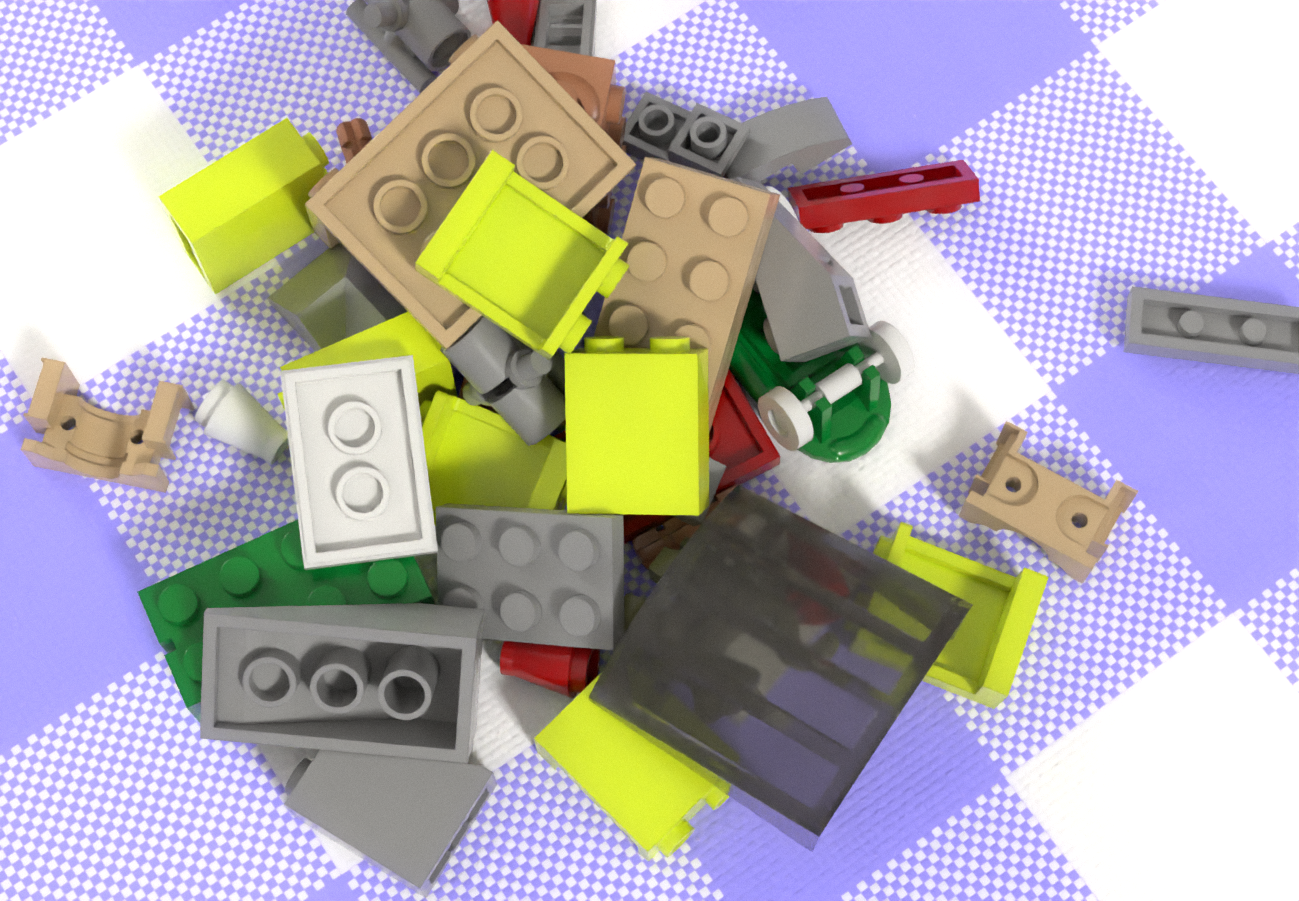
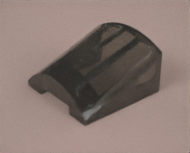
(776, 660)

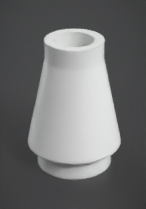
(241, 421)

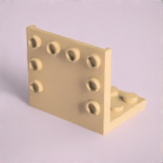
(418, 166)

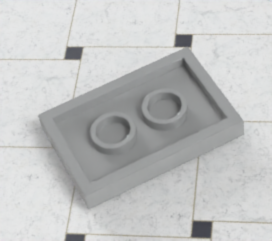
(534, 573)

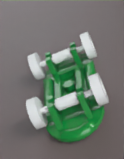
(824, 406)

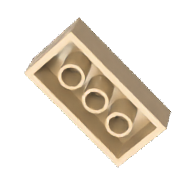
(690, 263)

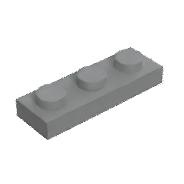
(1212, 330)

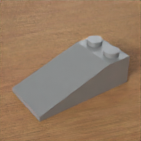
(344, 678)

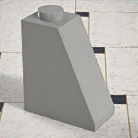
(391, 809)

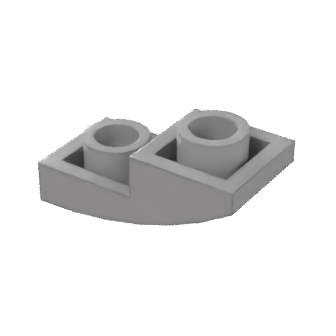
(793, 134)
(685, 137)

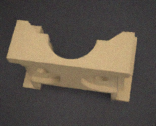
(101, 442)
(1044, 506)

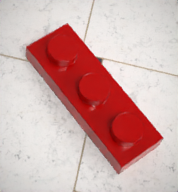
(884, 196)

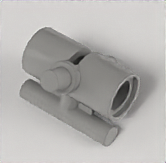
(412, 34)
(511, 379)

